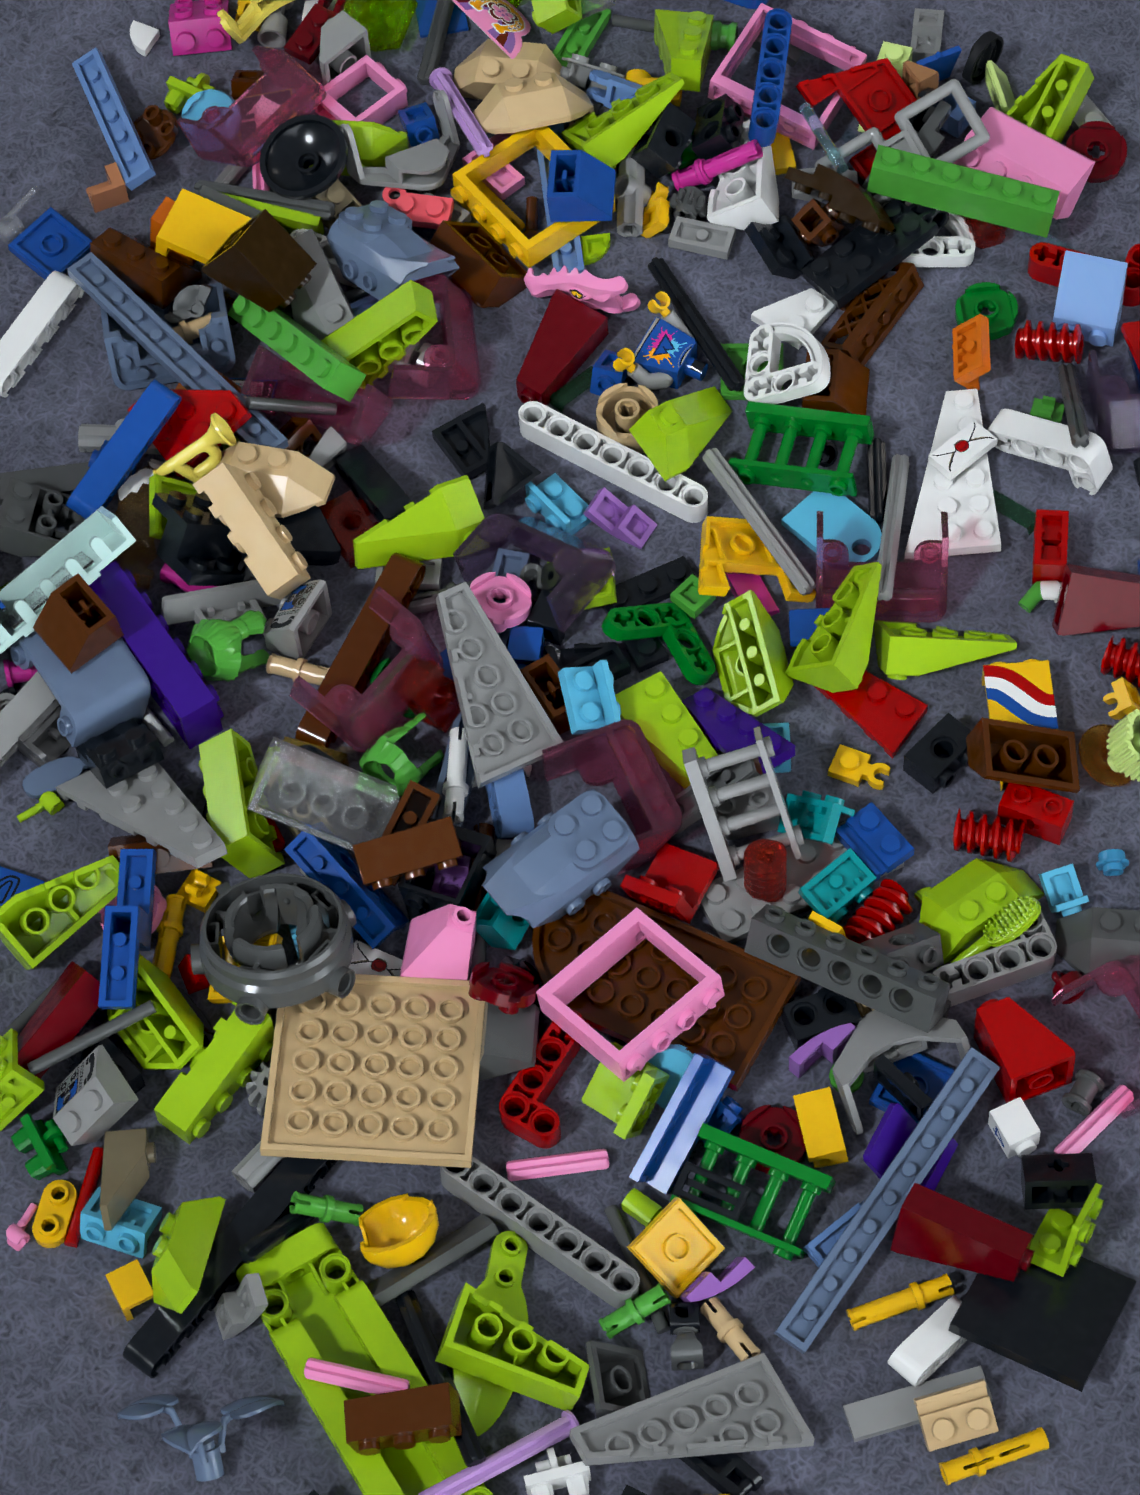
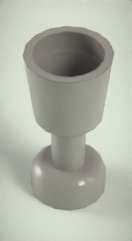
(274, 28)

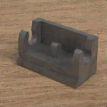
(42, 739)

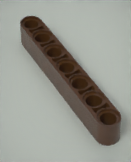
(364, 642)

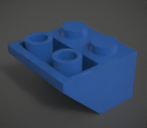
(579, 187)

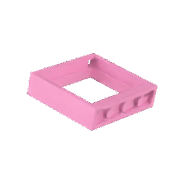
(803, 37)
(599, 959)

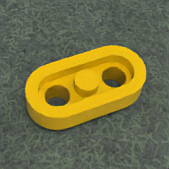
(54, 1212)

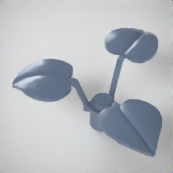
(196, 1438)

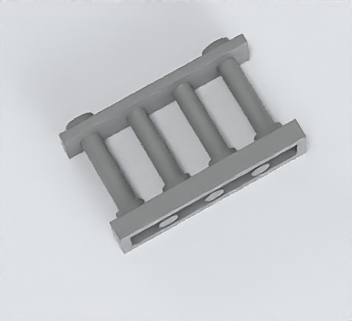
(709, 798)

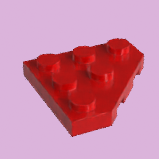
(193, 419)

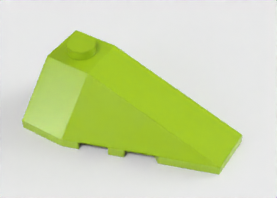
(618, 130)
(680, 429)
(425, 529)
(841, 643)
(913, 651)
(49, 913)

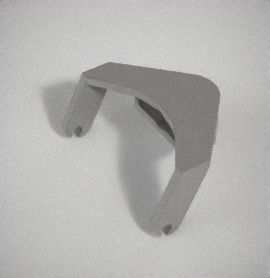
(417, 167)
(894, 1039)

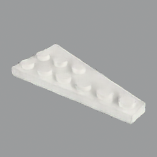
(965, 498)

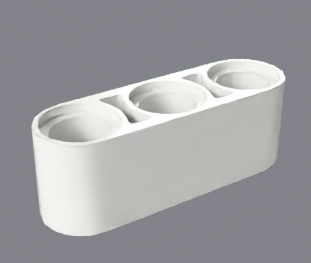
(928, 1345)

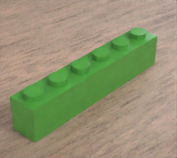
(962, 191)
(299, 348)

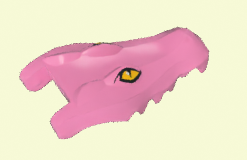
(585, 288)

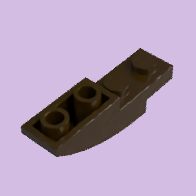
(844, 197)

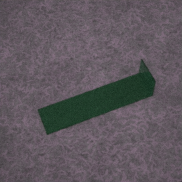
(571, 390)
(1014, 511)

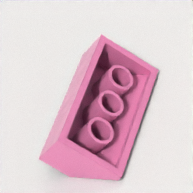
(1030, 157)

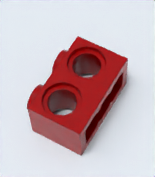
(1050, 545)

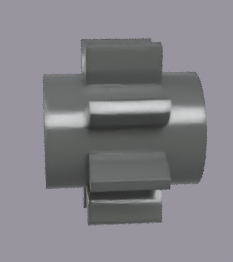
(689, 203)

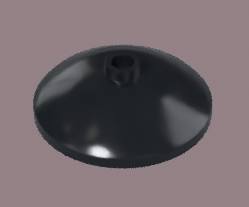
(297, 146)

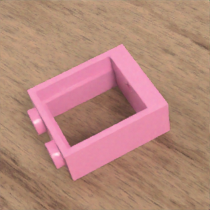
(351, 77)

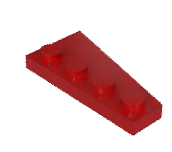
(881, 711)

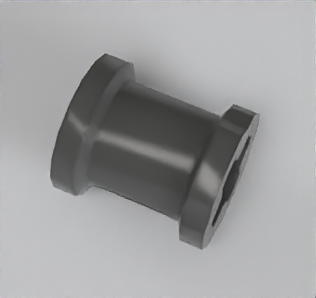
(1083, 1092)

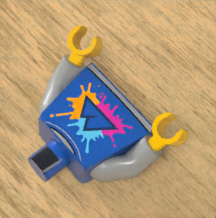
(664, 352)

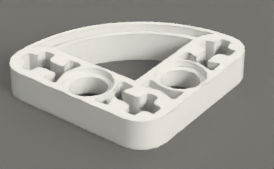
(961, 240)
(767, 384)

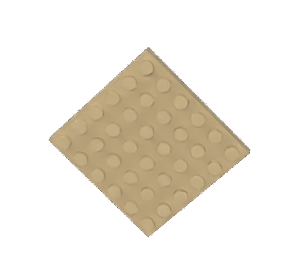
(377, 1074)

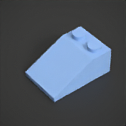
(1091, 296)

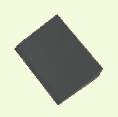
(508, 1041)
(616, 1376)

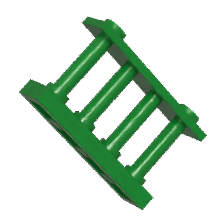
(805, 422)
(779, 1170)

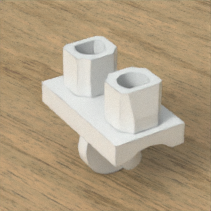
(557, 1474)

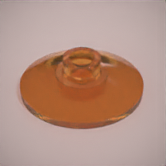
(1093, 751)

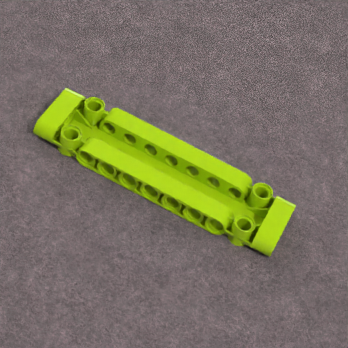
(347, 1327)

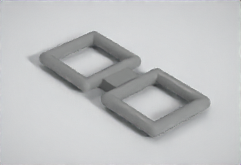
(909, 140)

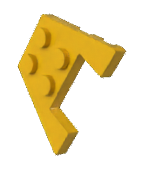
(734, 547)

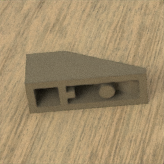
(124, 1171)

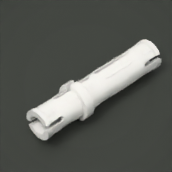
(455, 787)

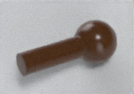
(531, 217)

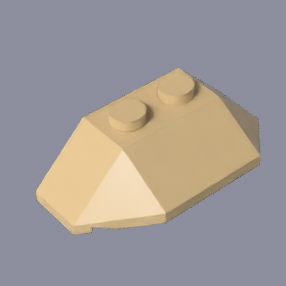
(492, 65)
(531, 104)
(285, 475)

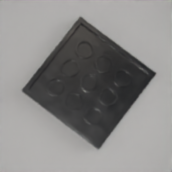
(1046, 1318)

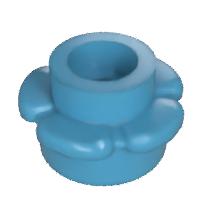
(1112, 862)

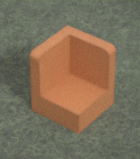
(110, 192)

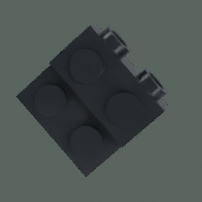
(120, 752)

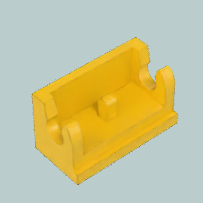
(820, 1128)

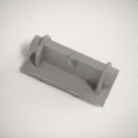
(579, 70)

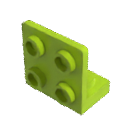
(17, 1084)
(628, 1101)
(1061, 1234)

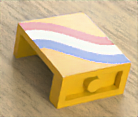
(1020, 692)

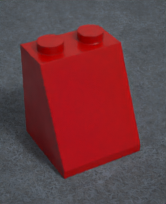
(1025, 1050)

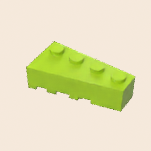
(664, 724)
(215, 1076)
(509, 1353)

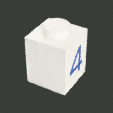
(1014, 1128)

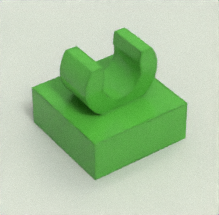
(1048, 409)
(688, 598)

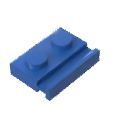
(874, 840)

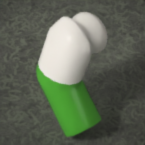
(1040, 591)

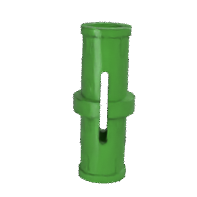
(325, 1208)
(634, 1311)

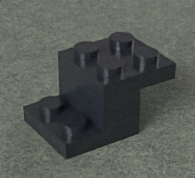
(195, 541)

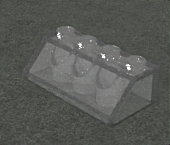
(321, 796)

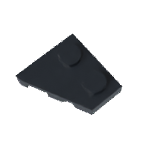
(466, 441)
(587, 655)

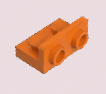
(971, 351)

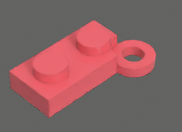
(423, 210)

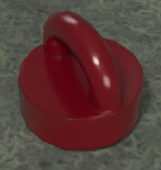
(1062, 979)

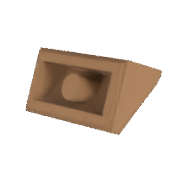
(919, 77)

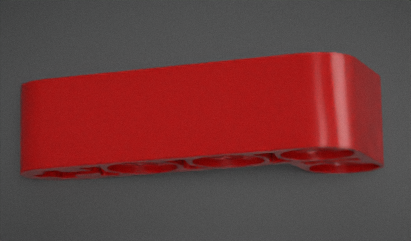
(1047, 261)
(532, 1100)

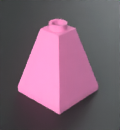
(440, 944)

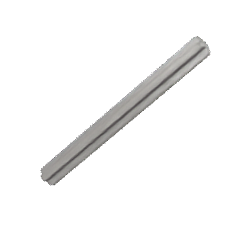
(759, 521)
(892, 524)

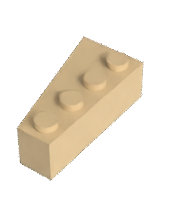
(254, 529)

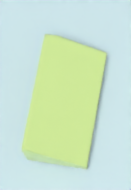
(998, 87)

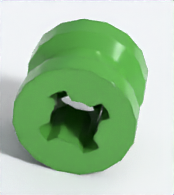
(723, 35)

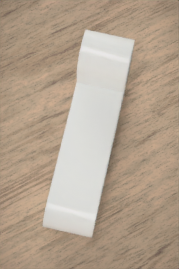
(1052, 445)

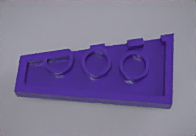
(731, 727)

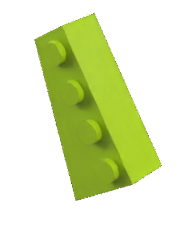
(385, 330)
(228, 784)

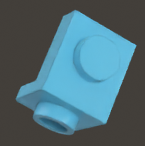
(1063, 890)

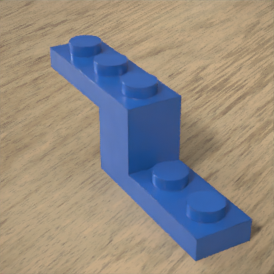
(127, 929)

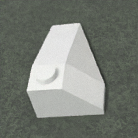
(746, 192)

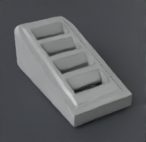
(327, 448)

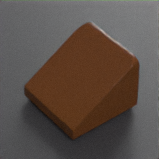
(243, 80)

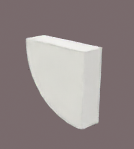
(143, 37)

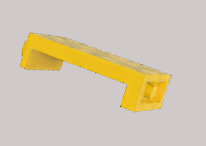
(197, 227)

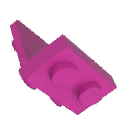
(197, 27)

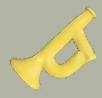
(217, 433)

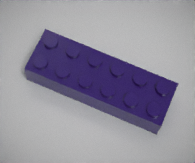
(172, 678)

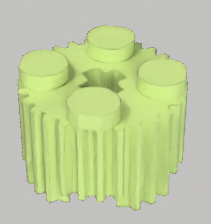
(1125, 746)

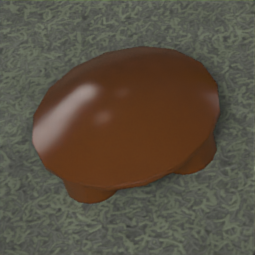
(156, 130)

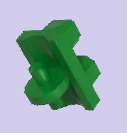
(48, 1143)

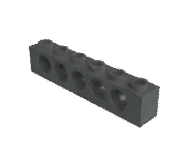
(847, 967)

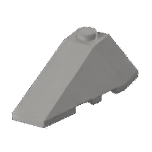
(321, 302)

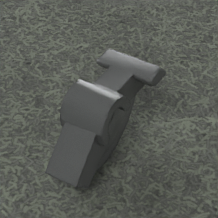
(189, 303)

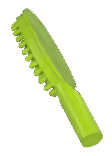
(1005, 926)

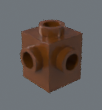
(818, 223)

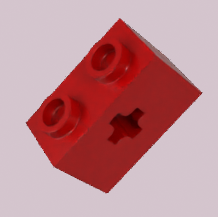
(1044, 812)

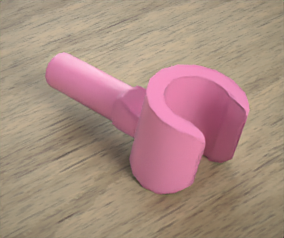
(15, 1233)

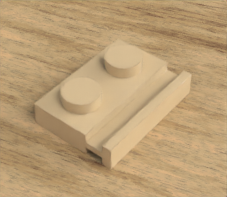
(956, 1415)

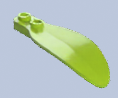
(481, 1398)

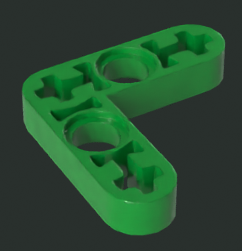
(671, 624)

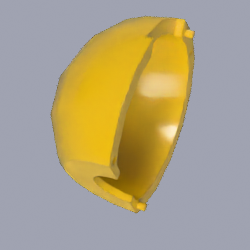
(398, 1230)

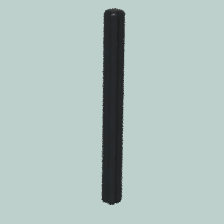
(696, 324)
(437, 1372)

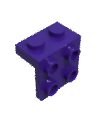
(889, 1138)

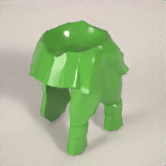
(218, 643)
(388, 753)

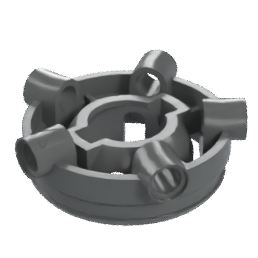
(264, 978)

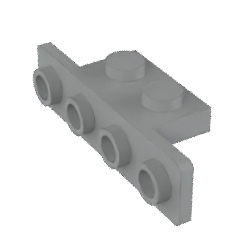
(218, 602)

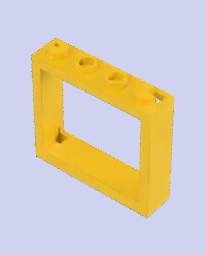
(502, 229)

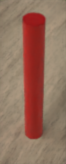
(87, 1190)

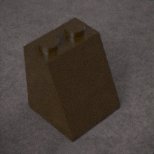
(261, 263)

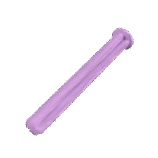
(442, 80)
(506, 1457)

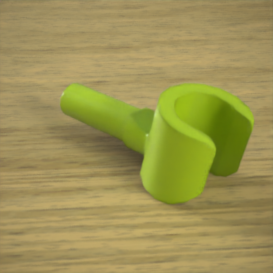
(48, 801)

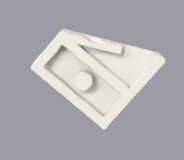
(804, 309)

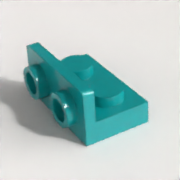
(815, 816)
(839, 886)

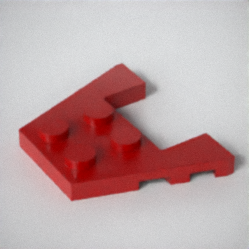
(873, 96)

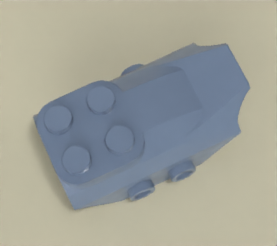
(381, 251)
(561, 861)

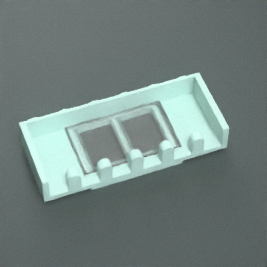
(80, 552)

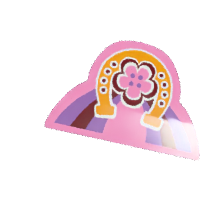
(498, 21)

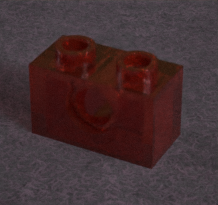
(343, 514)
(428, 691)

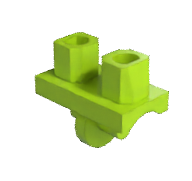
(181, 91)

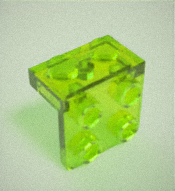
(384, 19)

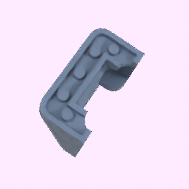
(135, 368)
(96, 695)

